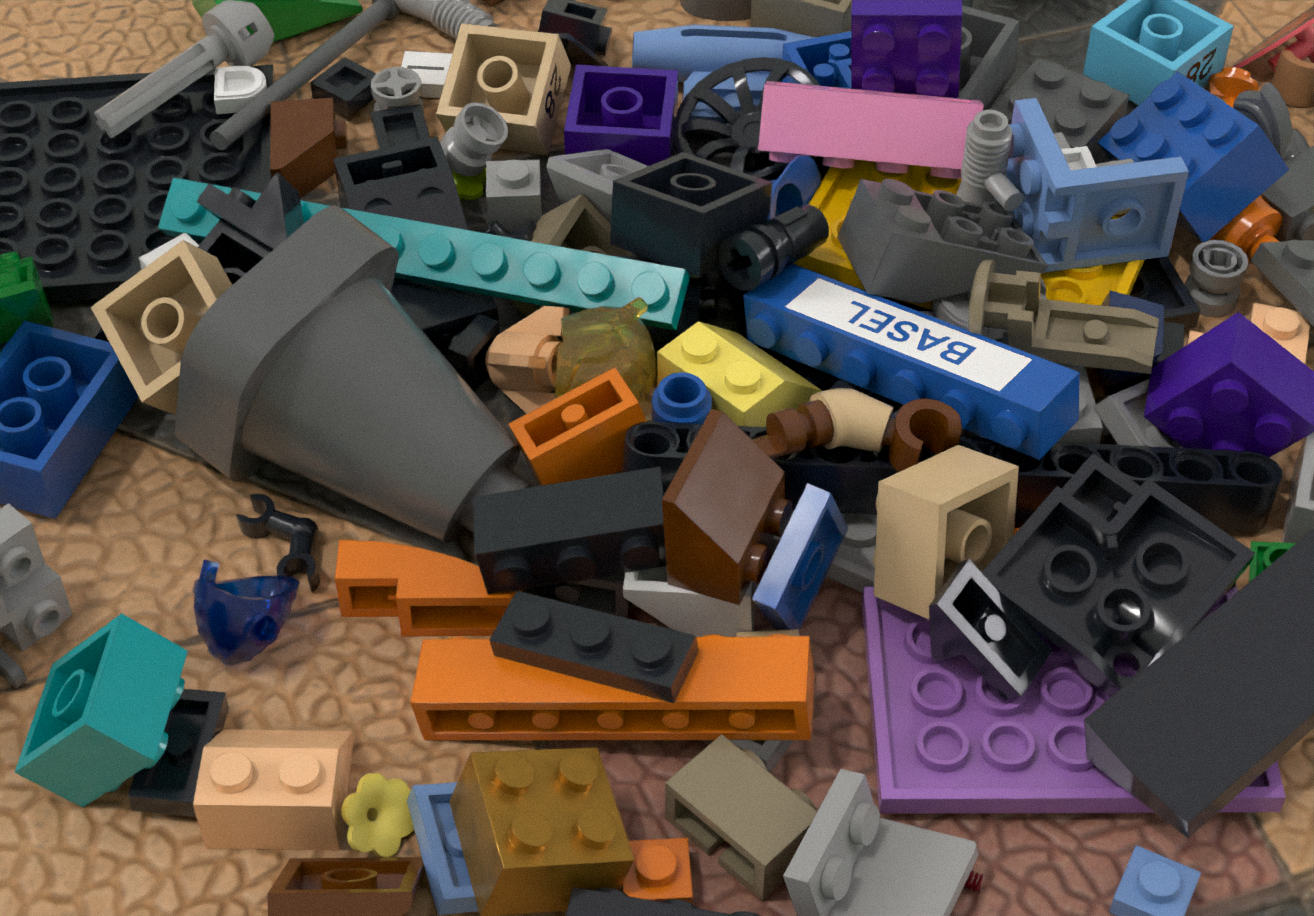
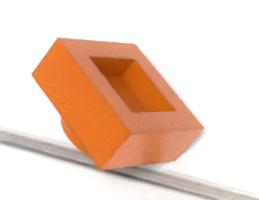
(660, 870)

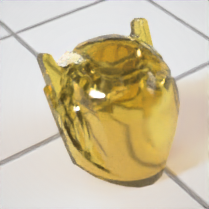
(604, 340)

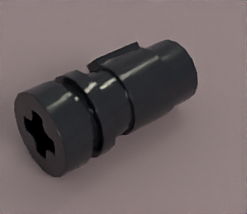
(766, 249)

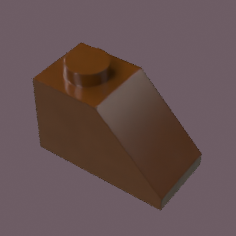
(305, 141)

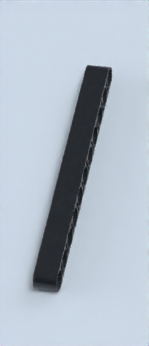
(1221, 485)

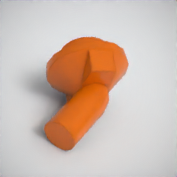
(1231, 83)

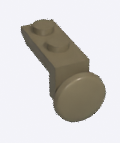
(1060, 329)

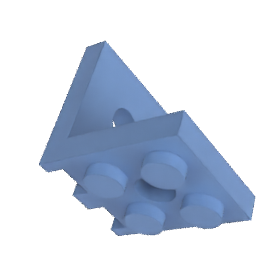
(1072, 209)

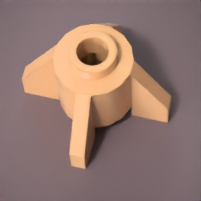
(525, 358)

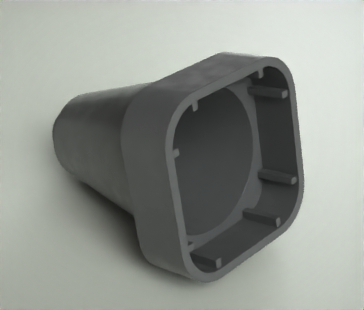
(340, 385)

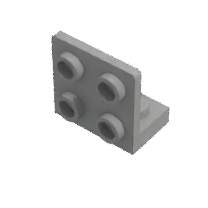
(874, 865)

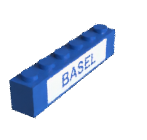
(914, 357)

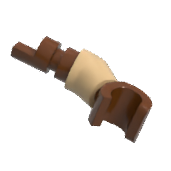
(860, 422)

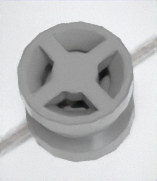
(396, 88)

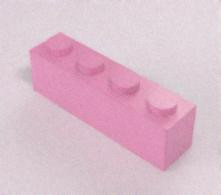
(865, 126)

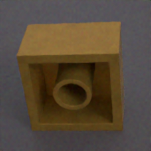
(538, 828)

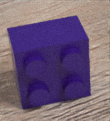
(906, 46)
(622, 112)
(1232, 392)

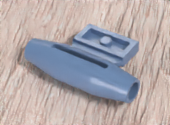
(705, 48)

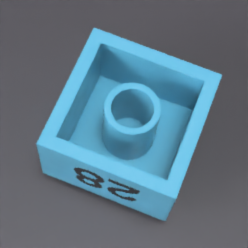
(1152, 41)

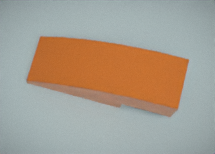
(420, 586)

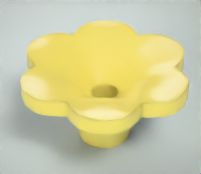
(377, 815)

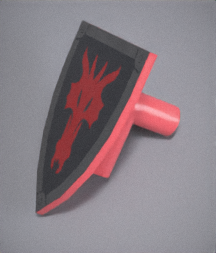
(1300, 27)

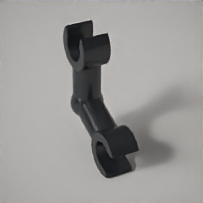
(299, 530)

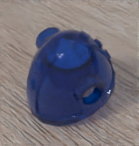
(241, 614)

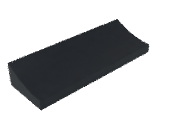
(1217, 700)

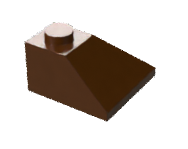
(346, 886)

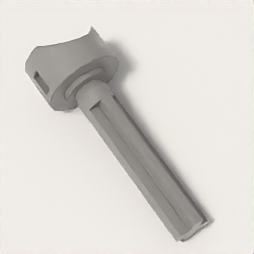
(225, 41)

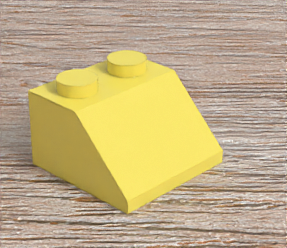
(736, 372)

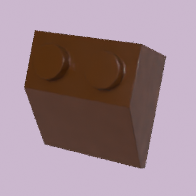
(723, 512)

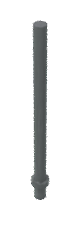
(303, 72)

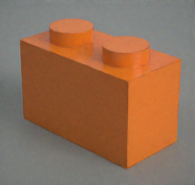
(579, 431)

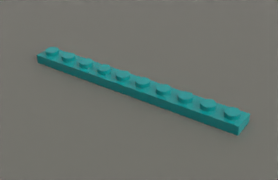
(483, 261)

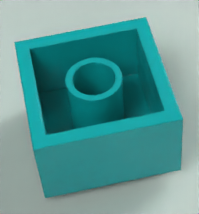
(103, 712)

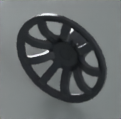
(742, 127)

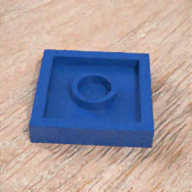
(801, 560)

